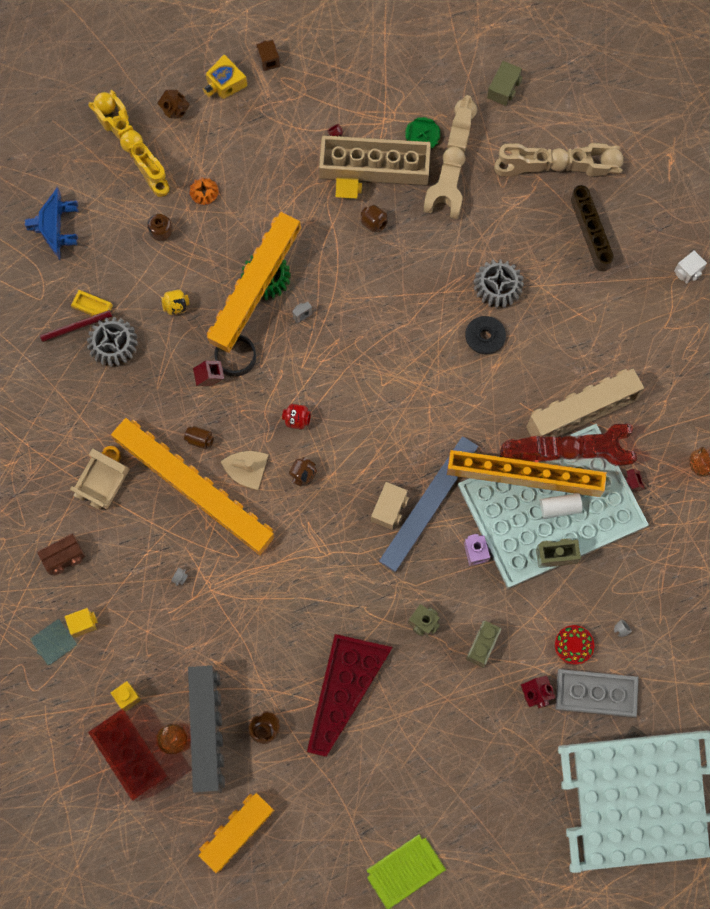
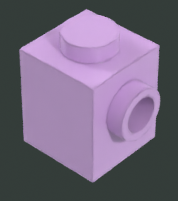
(476, 549)

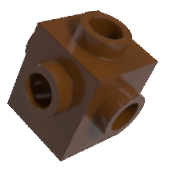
(173, 104)

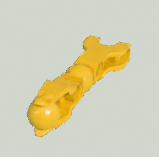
(129, 139)

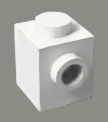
(690, 267)

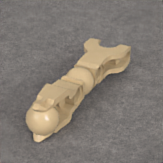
(453, 160)
(526, 160)

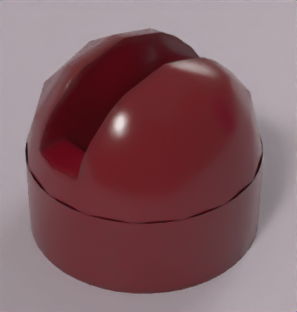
(335, 130)

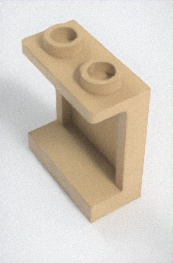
(100, 480)

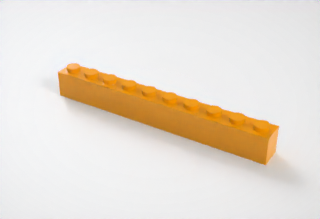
(193, 486)

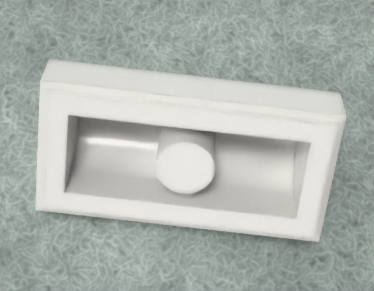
(561, 505)

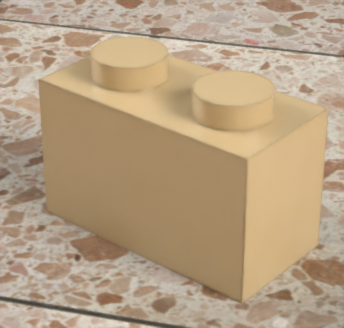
(389, 506)

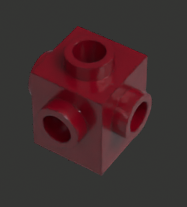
(538, 692)

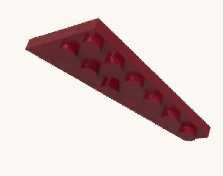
(346, 680)

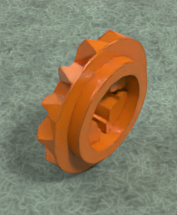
(210, 195)

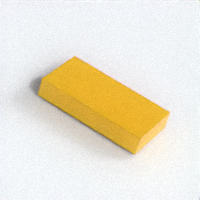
(90, 304)

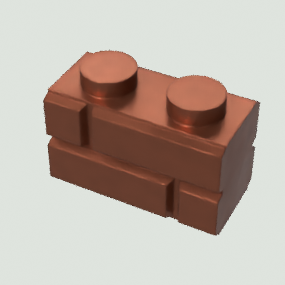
(61, 554)

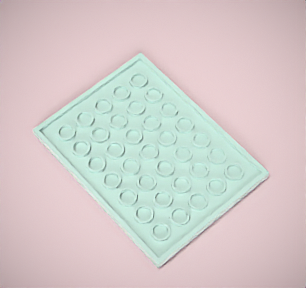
(515, 525)

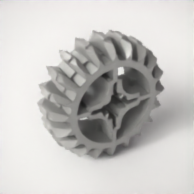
(513, 282)
(124, 332)

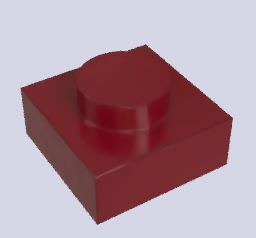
(635, 480)

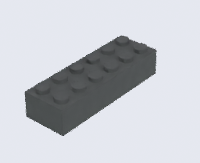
(205, 730)

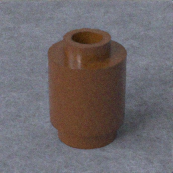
(199, 437)

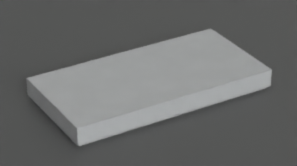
(596, 693)

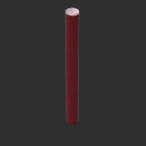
(77, 325)

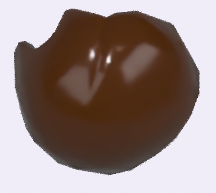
(264, 727)

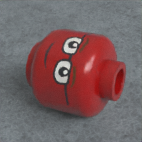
(296, 416)

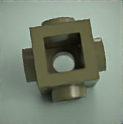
(421, 614)

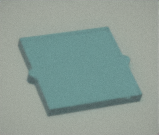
(53, 642)

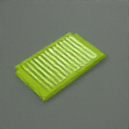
(404, 871)

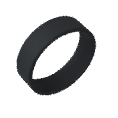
(246, 369)

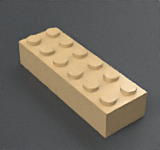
(375, 160)
(586, 406)

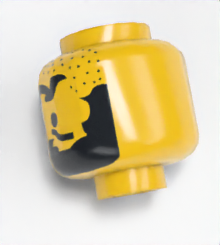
(175, 302)

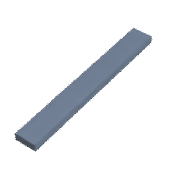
(423, 512)

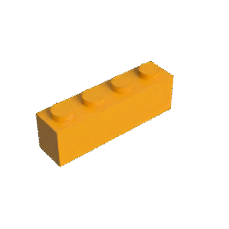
(236, 832)

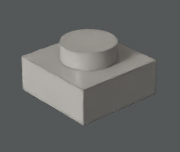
(302, 311)

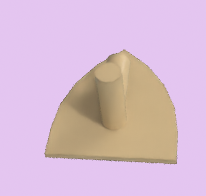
(246, 468)

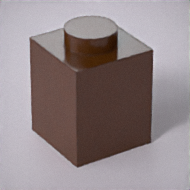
(268, 55)

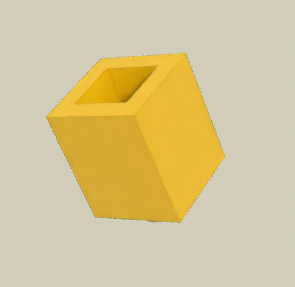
(348, 187)
(81, 622)
(125, 696)

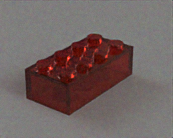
(128, 755)

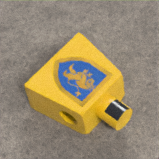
(224, 79)

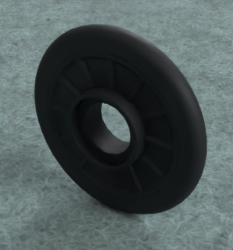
(481, 345)

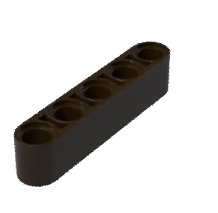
(592, 236)

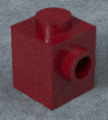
(208, 373)

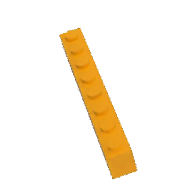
(254, 282)
(526, 473)

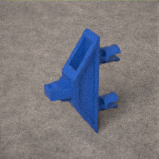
(49, 222)

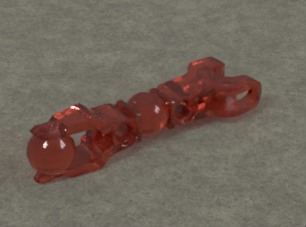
(569, 447)

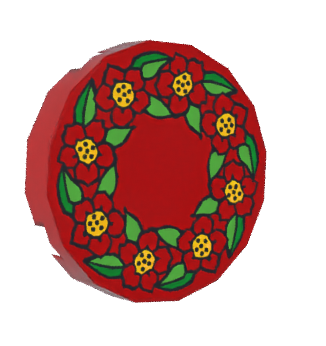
(574, 645)

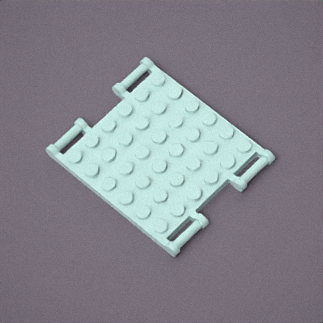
(638, 800)

